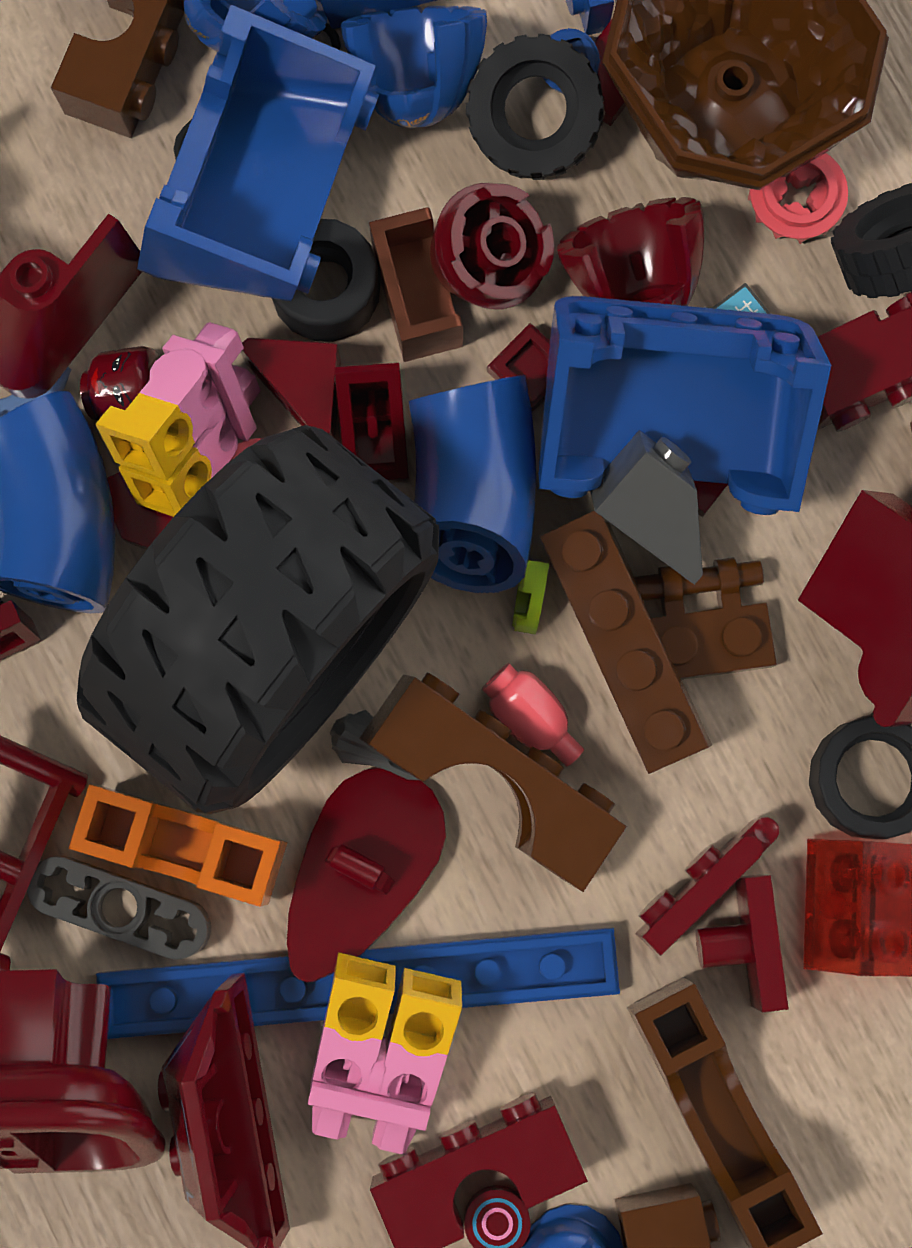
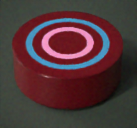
(496, 1219)

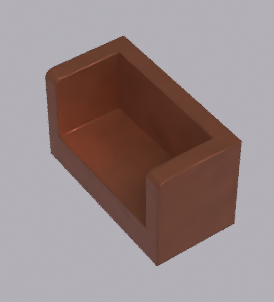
(415, 297)

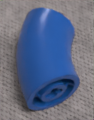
(478, 481)
(54, 508)

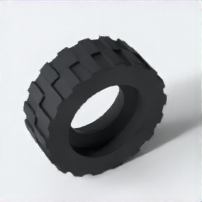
(494, 81)
(877, 245)

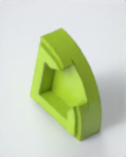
(530, 597)

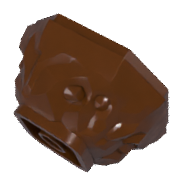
(797, 72)

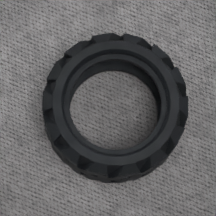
(255, 616)

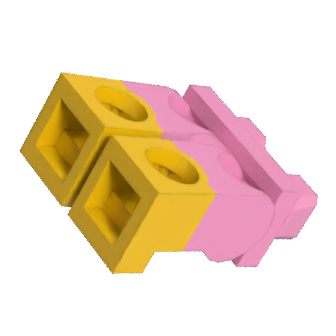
(183, 419)
(378, 1075)

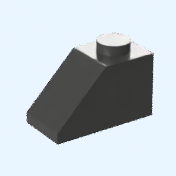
(654, 502)

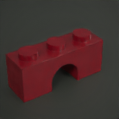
(524, 1145)

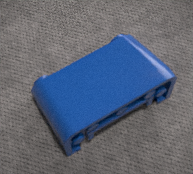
(258, 162)
(716, 382)

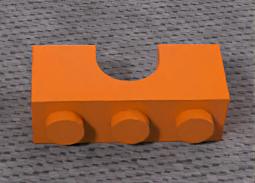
(178, 845)

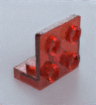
(858, 908)

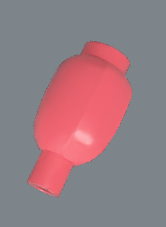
(531, 712)

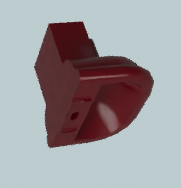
(867, 596)
(55, 1093)

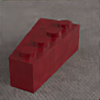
(868, 365)

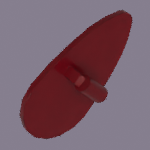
(361, 868)

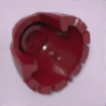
(638, 252)

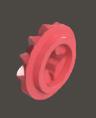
(824, 202)

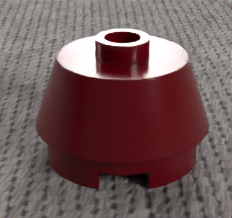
(491, 246)

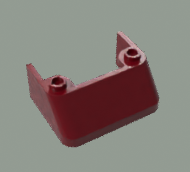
(57, 306)

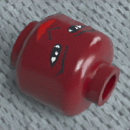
(115, 379)

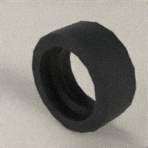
(826, 791)

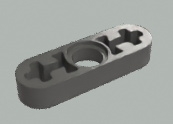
(80, 875)

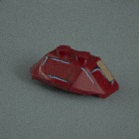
(224, 1122)

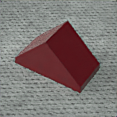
(299, 377)
(373, 416)

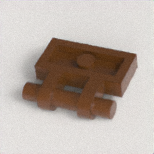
(712, 640)

